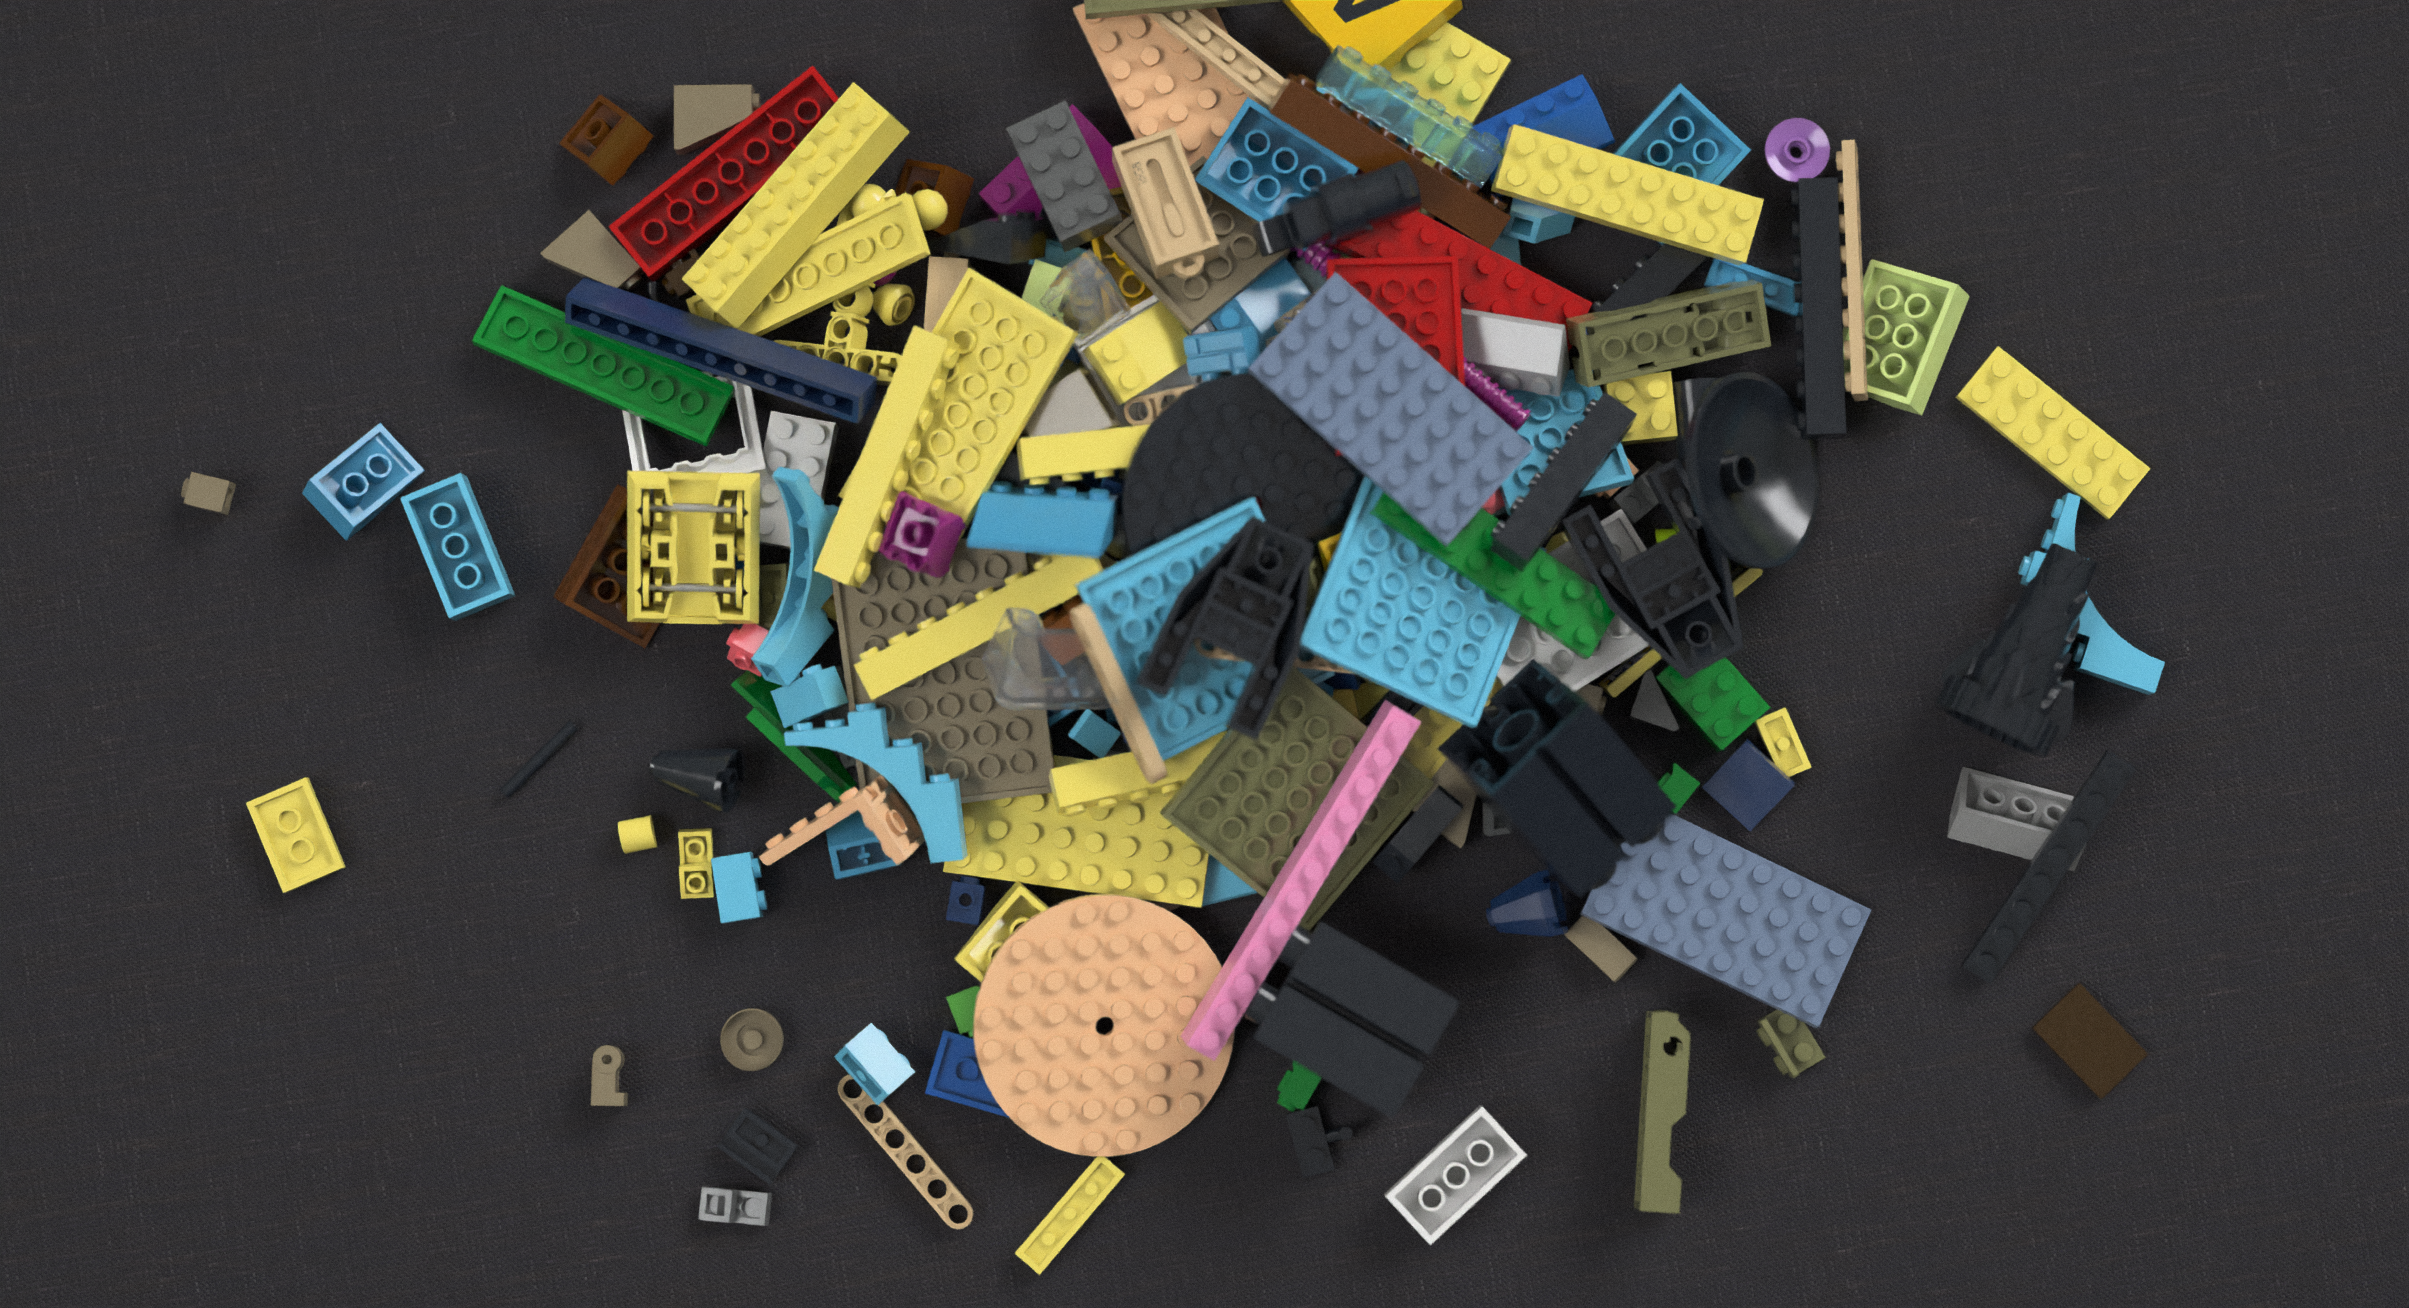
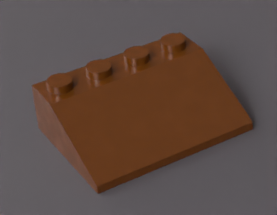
(599, 574)

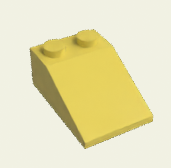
(1138, 353)
(1006, 916)

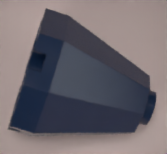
(1530, 907)

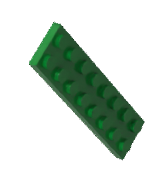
(603, 367)
(1543, 593)

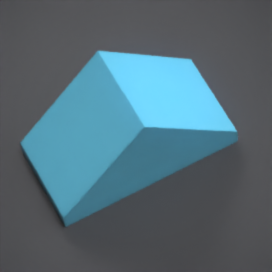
(1094, 733)

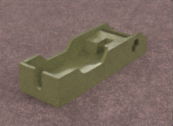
(1672, 334)
(1660, 1107)

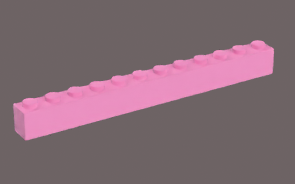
(1300, 879)

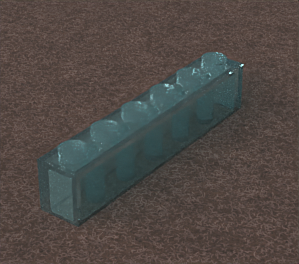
(1409, 115)

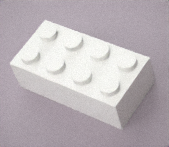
(792, 444)
(1455, 1174)

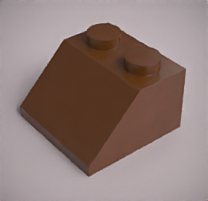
(606, 139)
(948, 182)

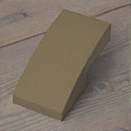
(1601, 948)

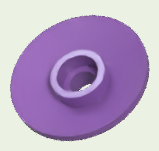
(1803, 135)

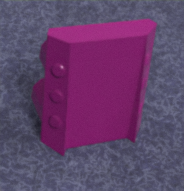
(921, 535)

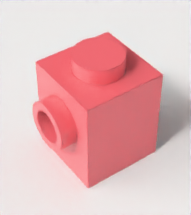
(744, 644)

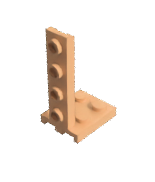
(881, 812)

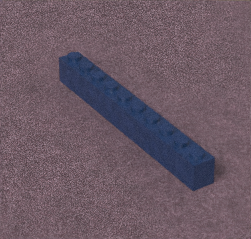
(721, 350)

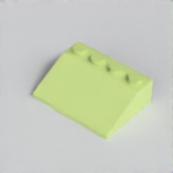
(1906, 333)

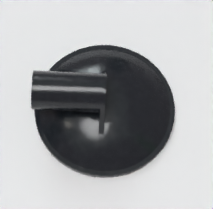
(1747, 466)

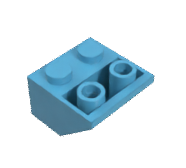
(855, 848)

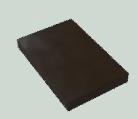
(2089, 1040)

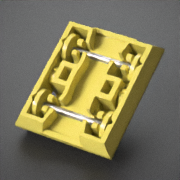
(693, 547)

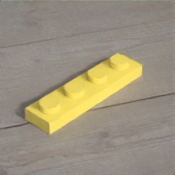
(1069, 1213)

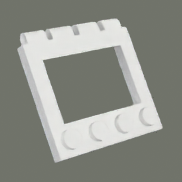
(745, 460)

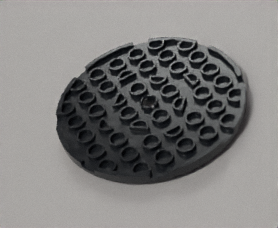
(1226, 445)

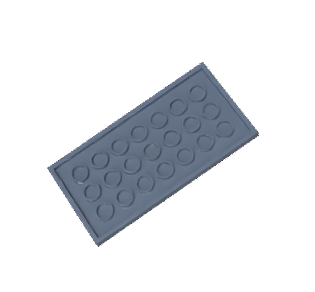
(1390, 409)
(1732, 917)

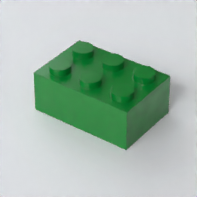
(1714, 701)

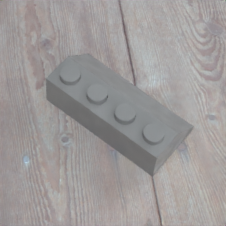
(1516, 351)
(2005, 814)

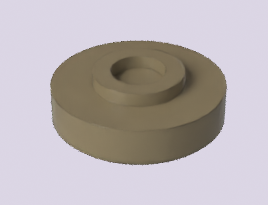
(751, 1039)

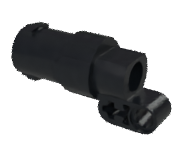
(1341, 209)

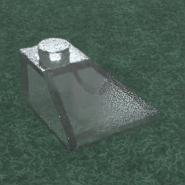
(1085, 298)

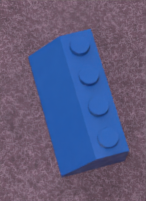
(1563, 112)

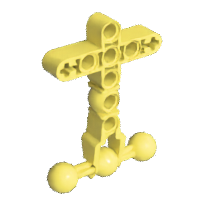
(932, 213)

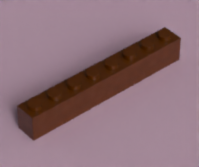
(1371, 148)

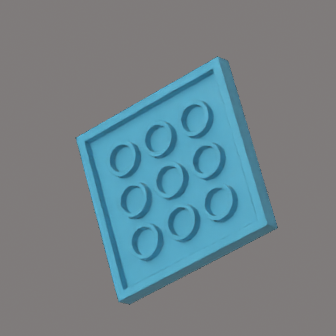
(1546, 429)

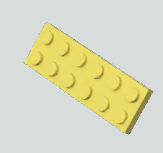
(2053, 432)

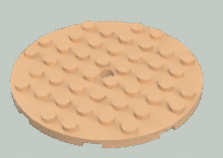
(1041, 1016)

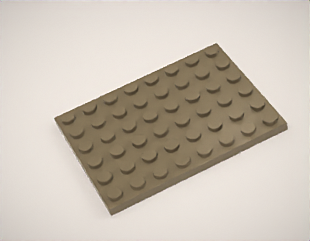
(953, 705)

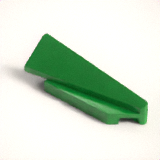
(814, 761)

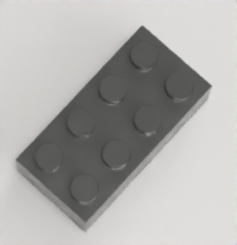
(1064, 176)

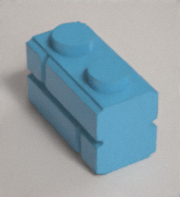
(1221, 351)

